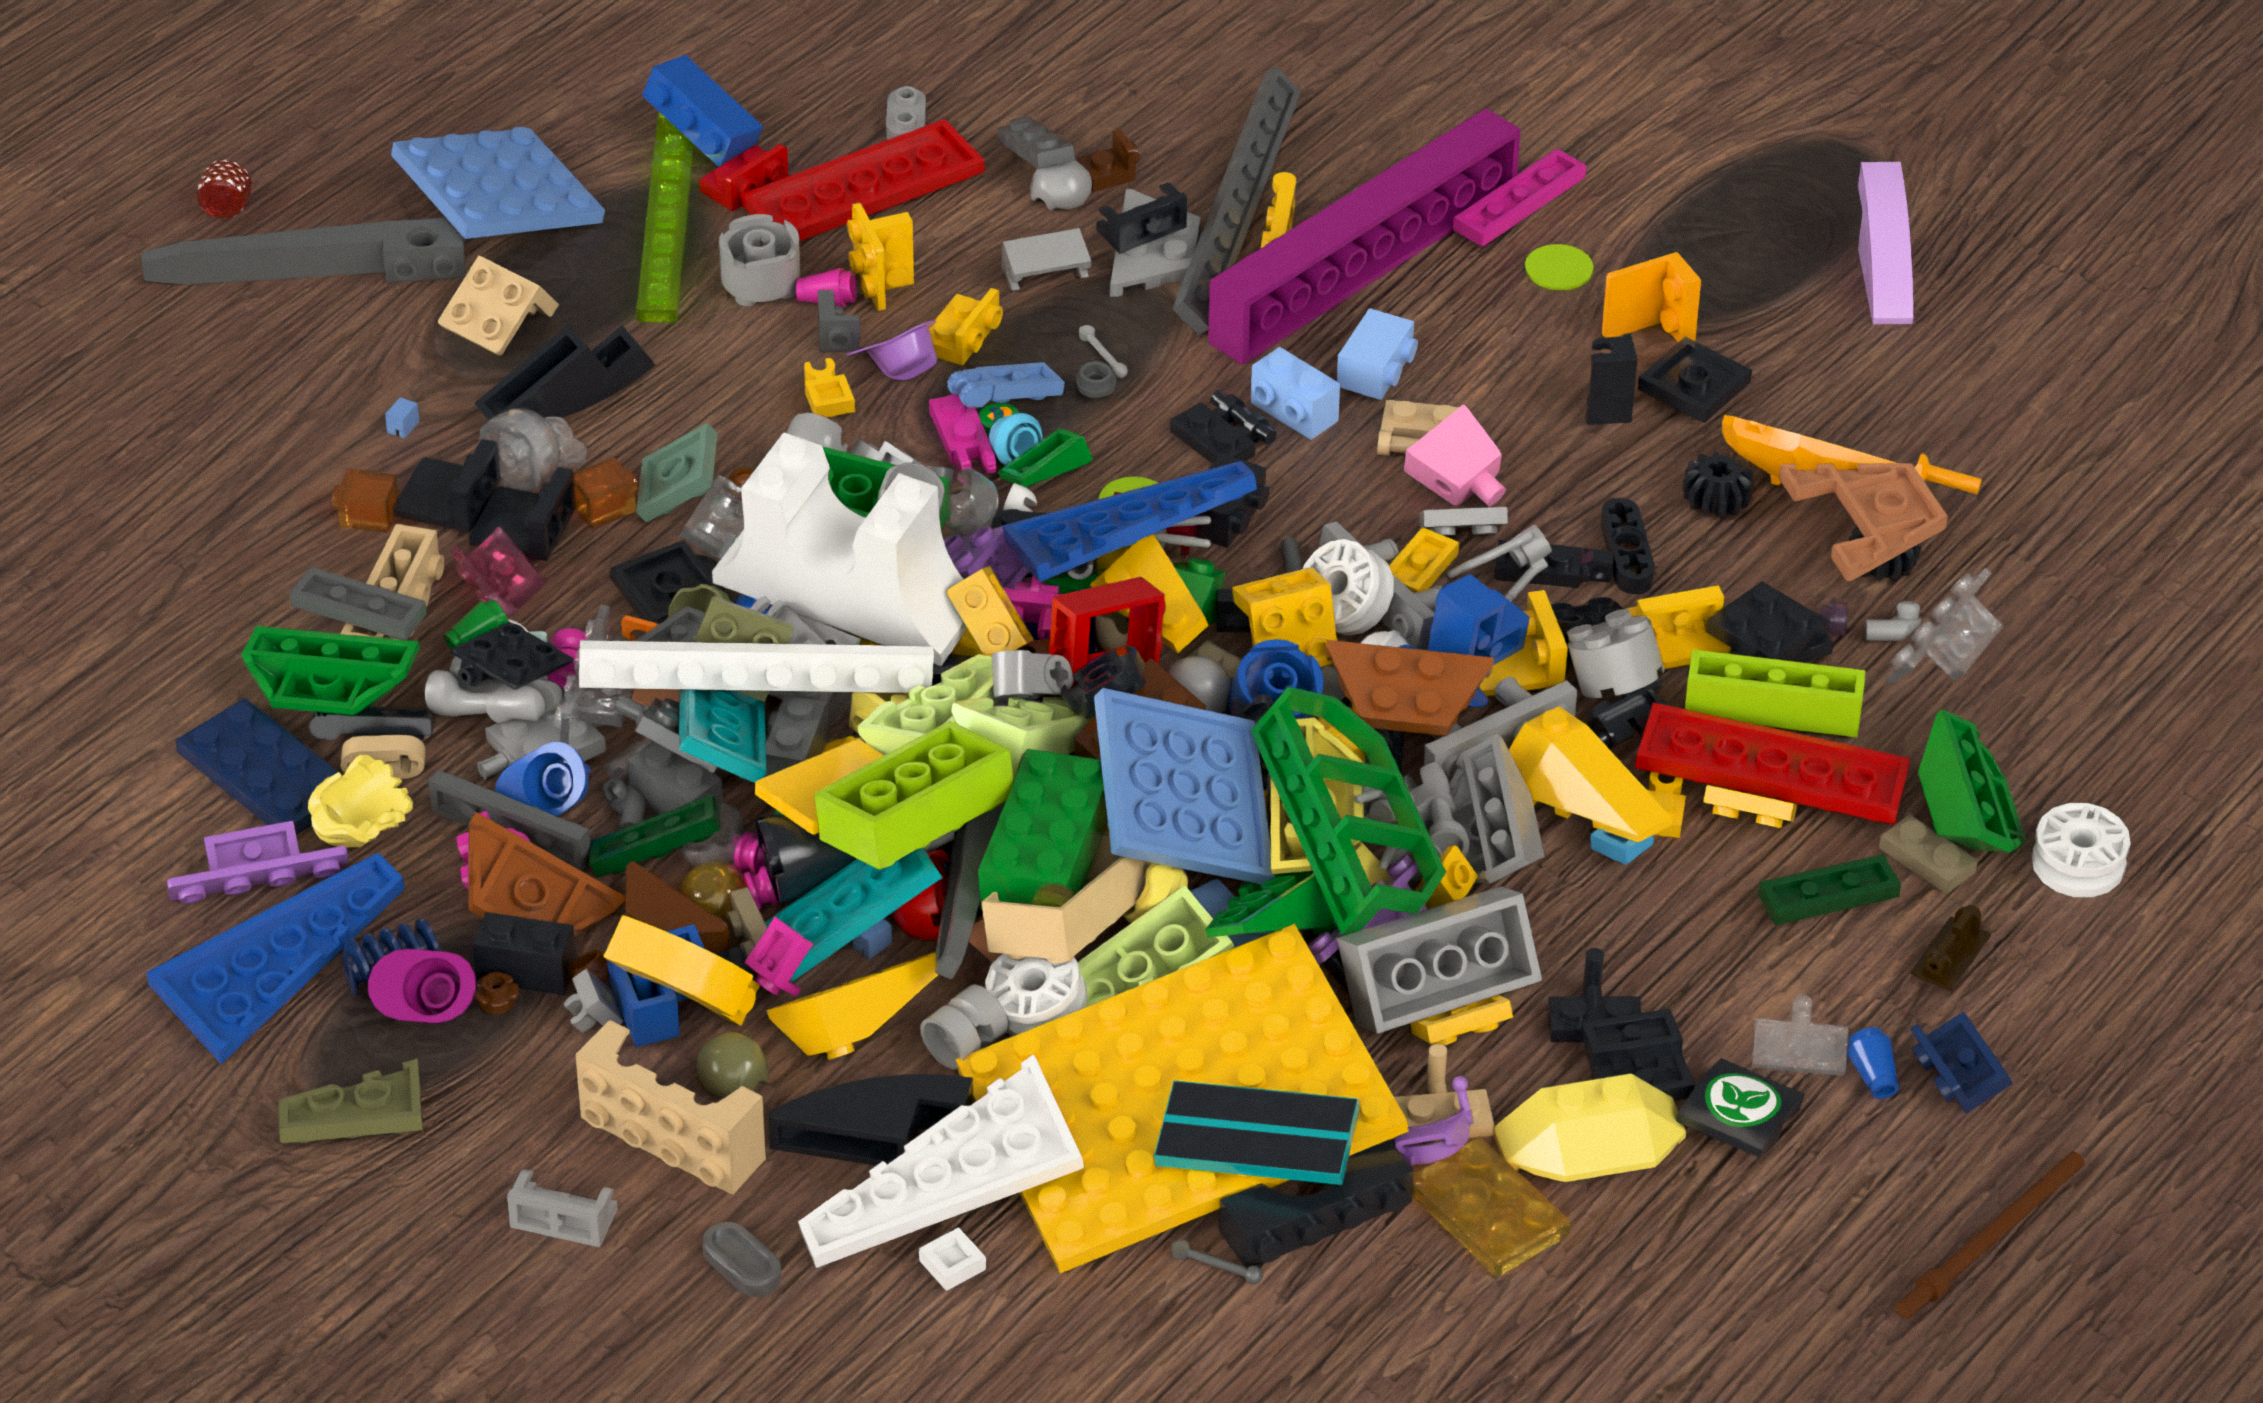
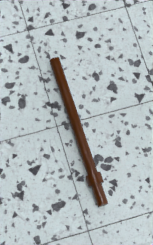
(1936, 1281)

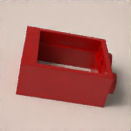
(1074, 611)

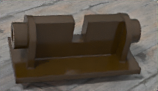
(1953, 949)

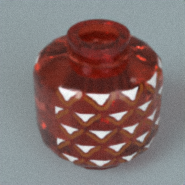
(224, 185)

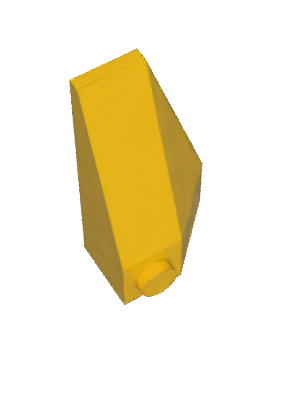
(1581, 776)
(853, 1011)

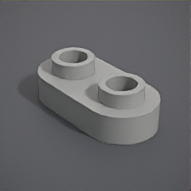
(905, 111)

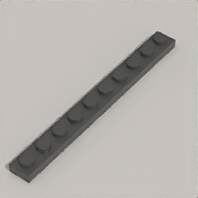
(1237, 195)

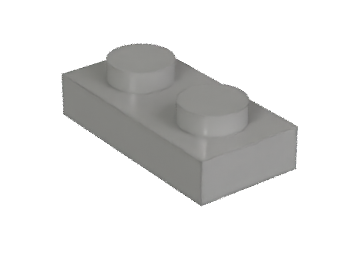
(1480, 519)

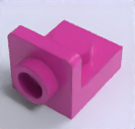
(778, 957)

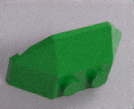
(325, 669)
(1967, 789)

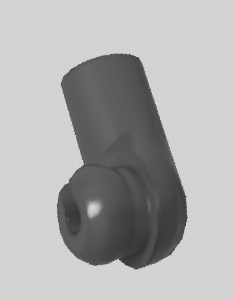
(625, 801)

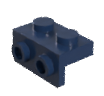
(1963, 1061)

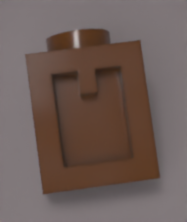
(1112, 165)

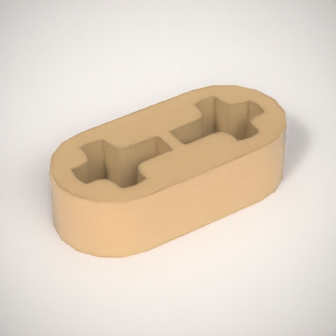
(388, 749)

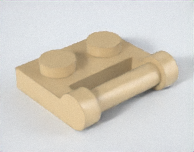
(1407, 423)

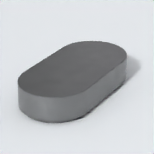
(741, 1259)

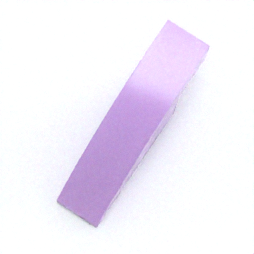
(1885, 243)

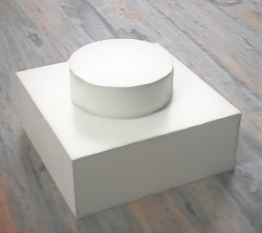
(952, 1259)

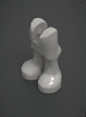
(451, 698)
(1436, 812)

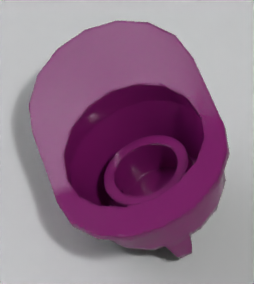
(422, 985)

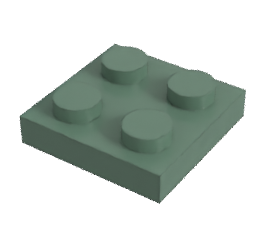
(677, 473)

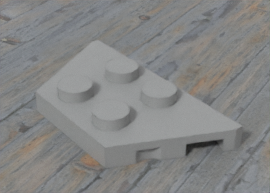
(1156, 261)

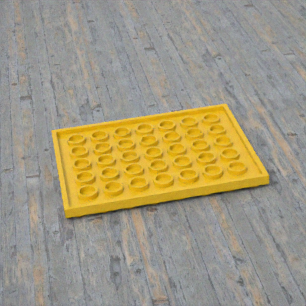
(1231, 1020)

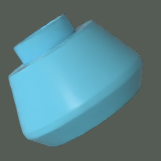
(1013, 436)

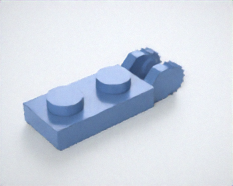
(1005, 383)

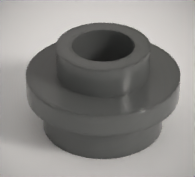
(1095, 380)

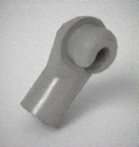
(1898, 627)

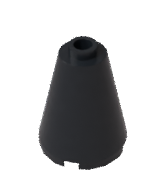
(795, 857)

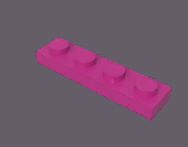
(1519, 197)

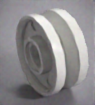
(1366, 580)
(2081, 850)
(1035, 990)

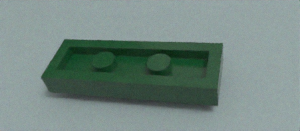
(655, 836)
(1829, 889)

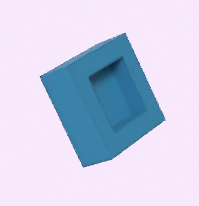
(1617, 847)

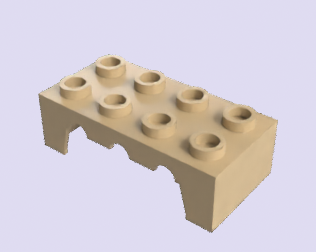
(1063, 931)
(711, 1141)

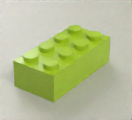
(914, 795)

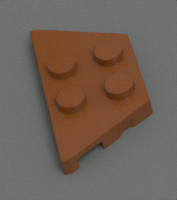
(1407, 686)
(528, 882)

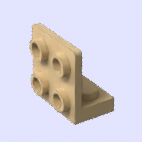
(493, 305)

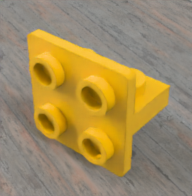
(881, 253)
(1682, 622)

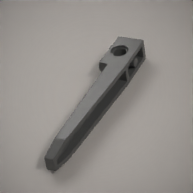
(398, 248)
(963, 890)

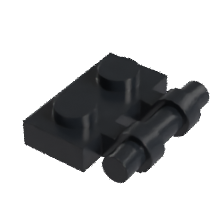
(1210, 431)

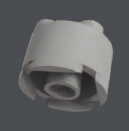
(759, 259)
(1615, 654)

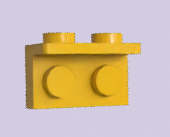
(965, 325)
(989, 613)

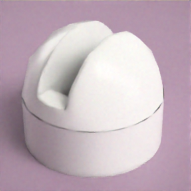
(1020, 497)

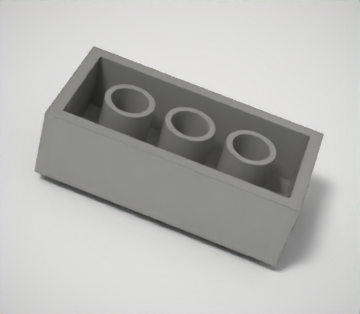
(1439, 959)

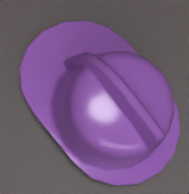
(905, 354)

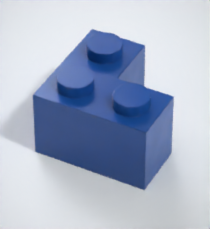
(1476, 621)
(647, 1006)

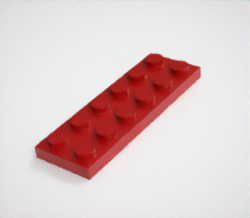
(872, 176)
(1773, 763)

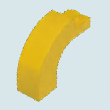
(683, 968)

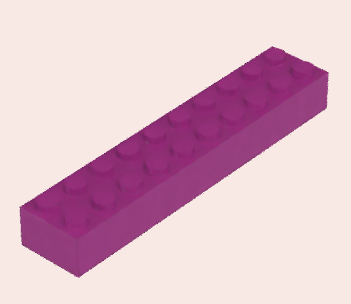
(1359, 237)

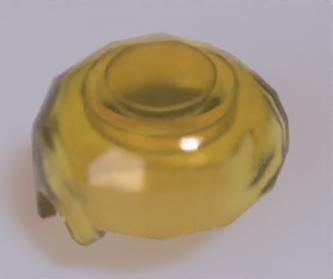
(712, 885)

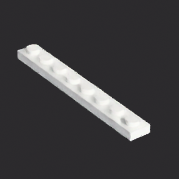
(754, 666)

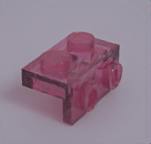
(500, 572)

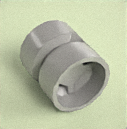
(964, 1025)

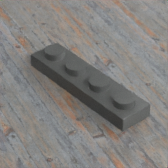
(460, 799)

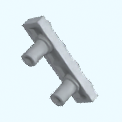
(1408, 611)
(1506, 722)

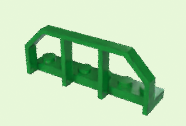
(1317, 821)

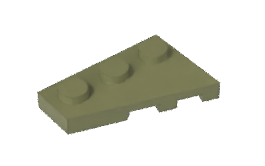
(364, 1109)

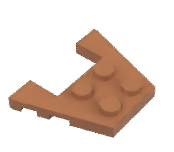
(1883, 500)

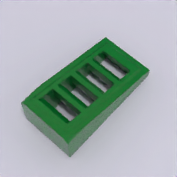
(1048, 458)

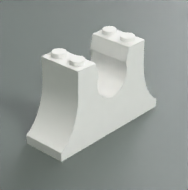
(853, 572)

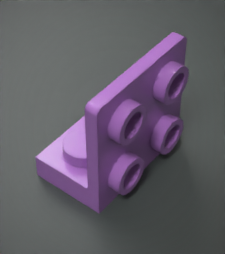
(985, 549)

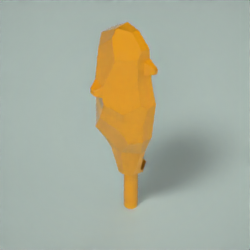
(1774, 447)

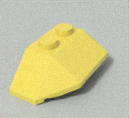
(1286, 849)
(1590, 1129)

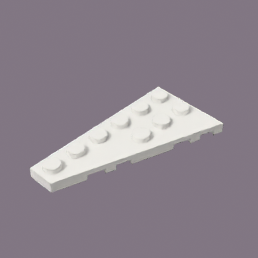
(959, 1164)

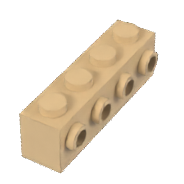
(405, 567)

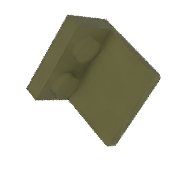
(737, 624)

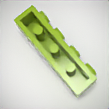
(1774, 697)

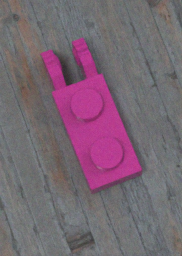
(961, 433)

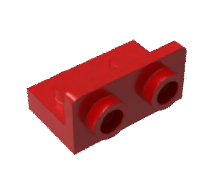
(744, 173)

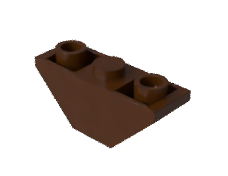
(667, 909)

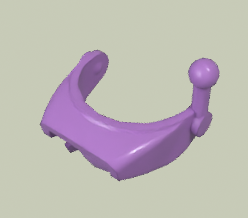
(1452, 1130)

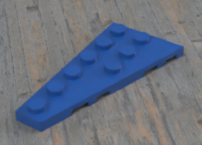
(1092, 529)
(253, 969)

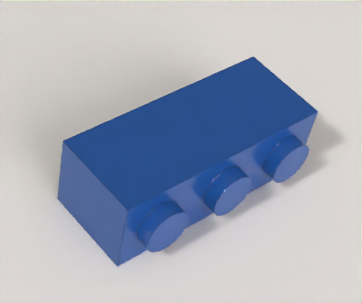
(701, 109)

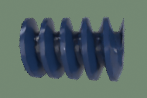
(360, 960)

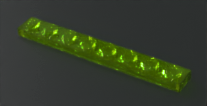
(665, 225)

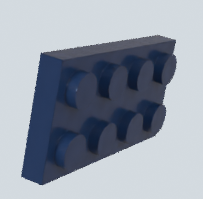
(257, 763)

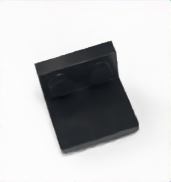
(451, 492)
(529, 517)

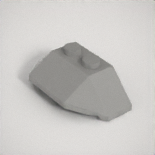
(1495, 811)

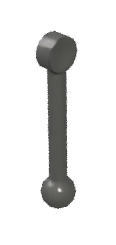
(1181, 1250)

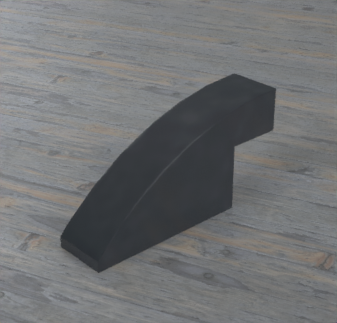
(568, 375)
(867, 1117)

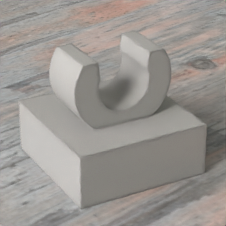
(592, 1002)

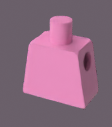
(1457, 460)

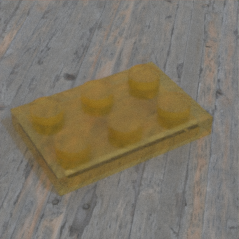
(1489, 1207)

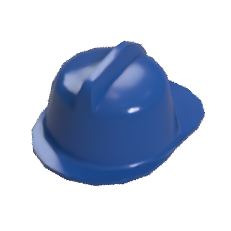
(547, 778)

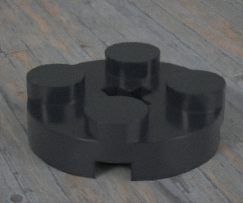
(1108, 672)

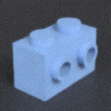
(1376, 354)
(1295, 393)

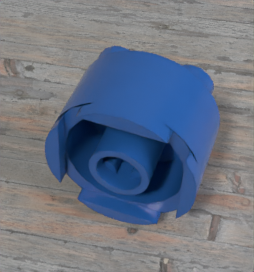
(1272, 669)

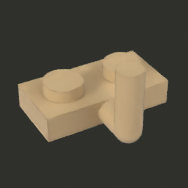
(1443, 1104)

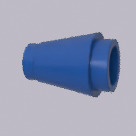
(1874, 1060)

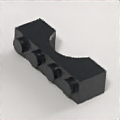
(1268, 1224)

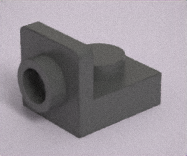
(836, 330)

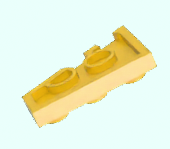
(1147, 559)

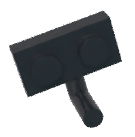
(1568, 1012)

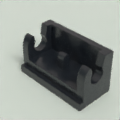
(1145, 221)
(1612, 381)

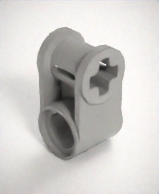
(1029, 674)

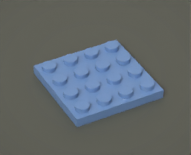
(497, 182)
(1183, 787)

